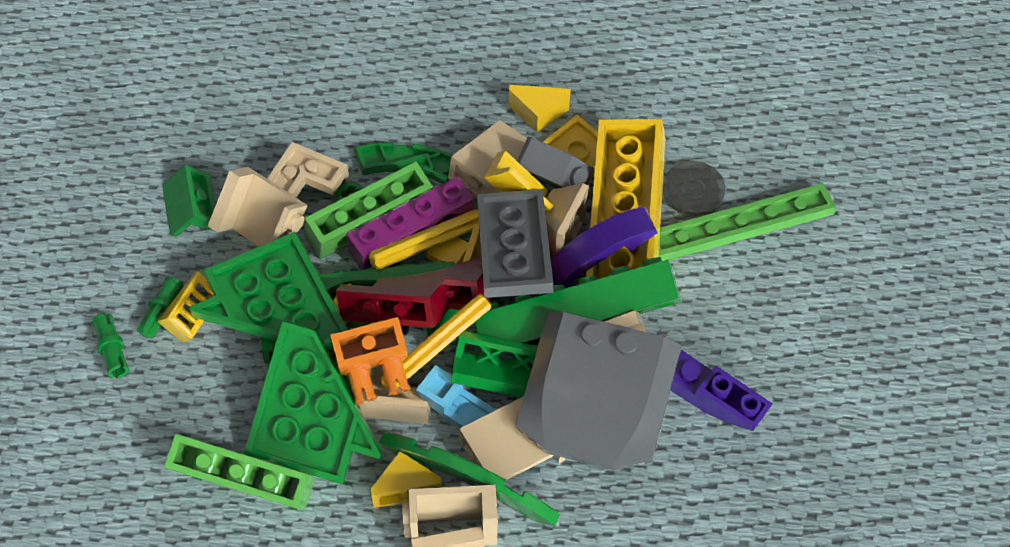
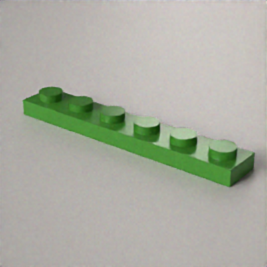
(745, 222)

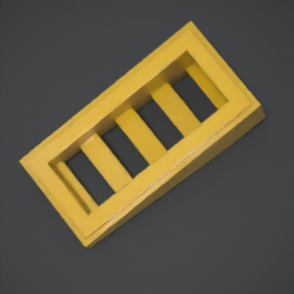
(169, 318)

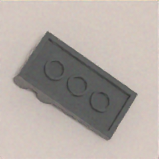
(514, 243)

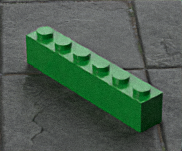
(593, 298)

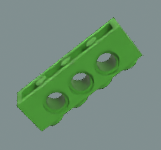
(328, 226)
(240, 472)

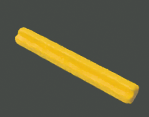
(424, 240)
(443, 336)

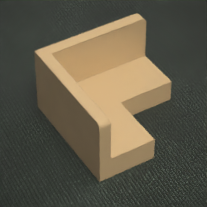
(305, 166)
(399, 407)

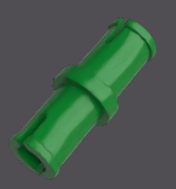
(110, 345)

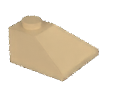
(566, 215)

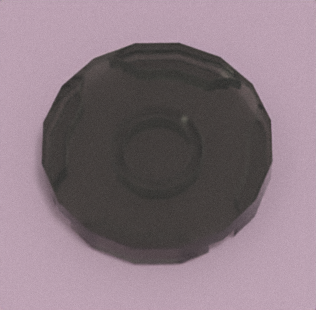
(693, 189)

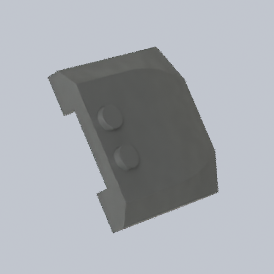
(598, 391)

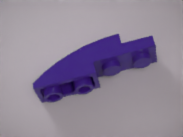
(718, 393)

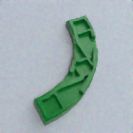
(391, 158)
(471, 474)

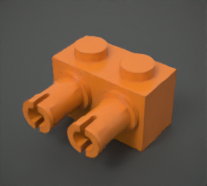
(369, 347)

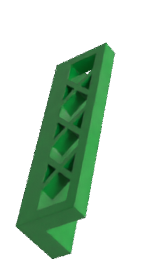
(486, 368)

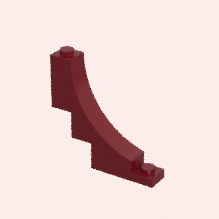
(414, 299)

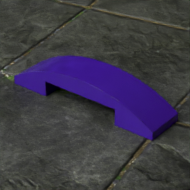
(599, 242)

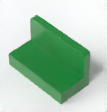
(188, 199)

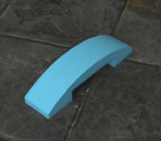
(451, 399)

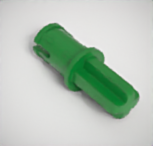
(157, 306)

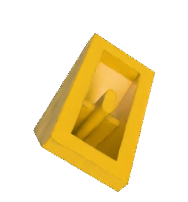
(539, 104)
(400, 477)

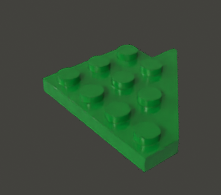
(270, 287)
(307, 411)

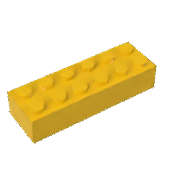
(626, 178)

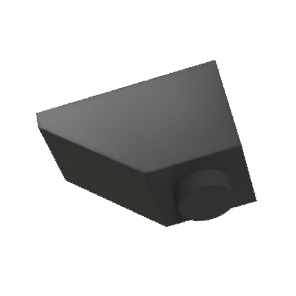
(553, 165)

